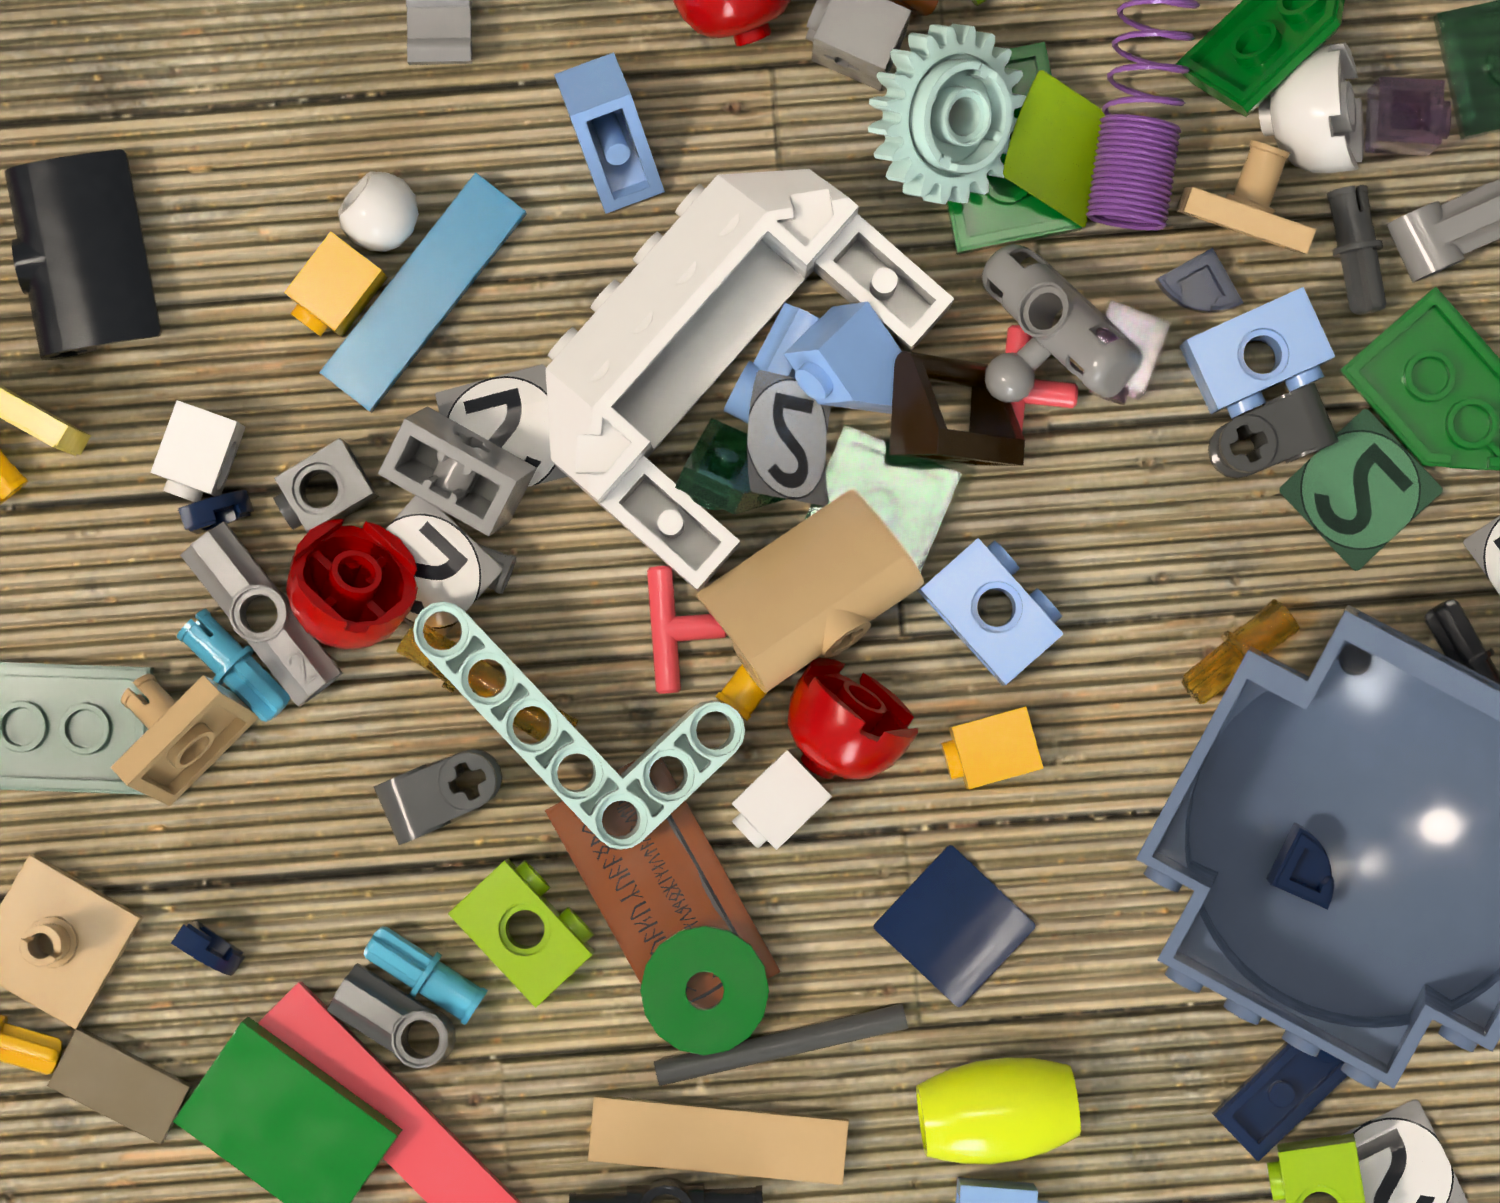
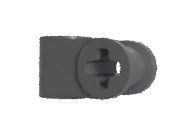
(1279, 431)
(430, 797)

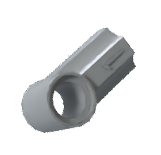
(1441, 234)

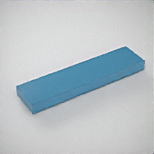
(423, 292)

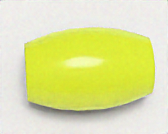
(998, 1110)

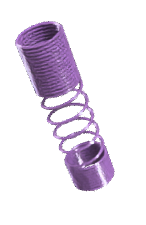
(1133, 150)

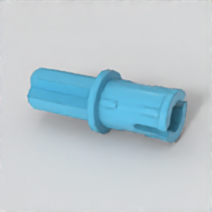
(234, 665)
(424, 973)

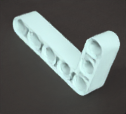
(564, 739)

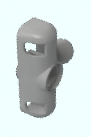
(1033, 299)

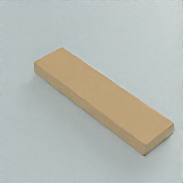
(718, 1139)

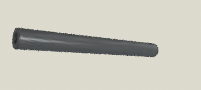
(783, 1044)

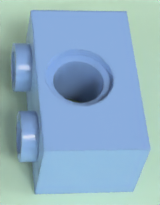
(1283, 324)
(1004, 648)

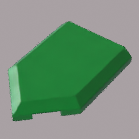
(1259, 48)
(1434, 386)

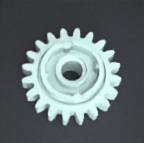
(947, 113)

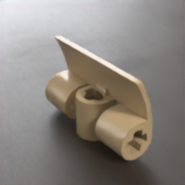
(811, 590)

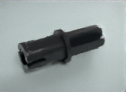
(1459, 639)

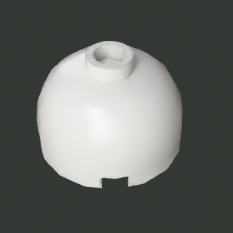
(1317, 113)

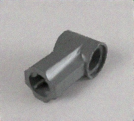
(387, 1016)

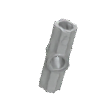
(236, 581)

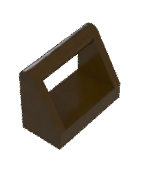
(919, 424)

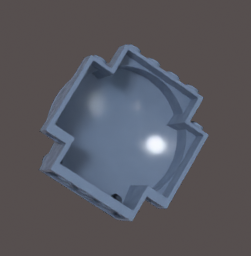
(1400, 783)

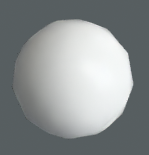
(379, 212)

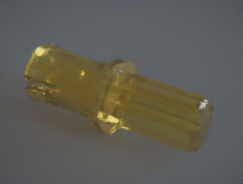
(1263, 631)

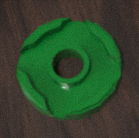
(697, 1028)

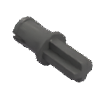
(1357, 249)

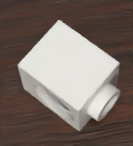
(197, 452)
(778, 802)

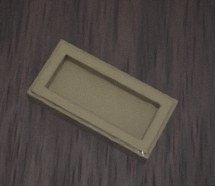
(119, 1085)

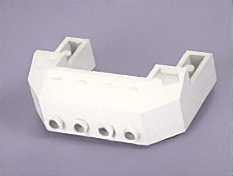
(687, 318)

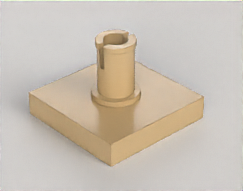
(1249, 206)
(180, 735)
(60, 940)

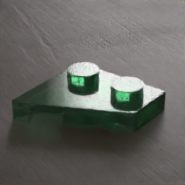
(719, 472)

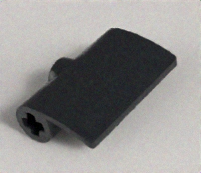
(81, 253)

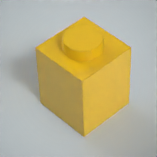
(334, 287)
(992, 748)

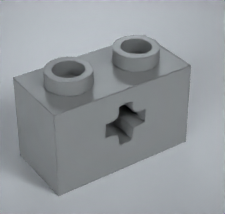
(857, 36)
(457, 470)

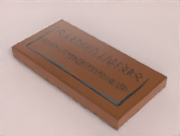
(659, 884)

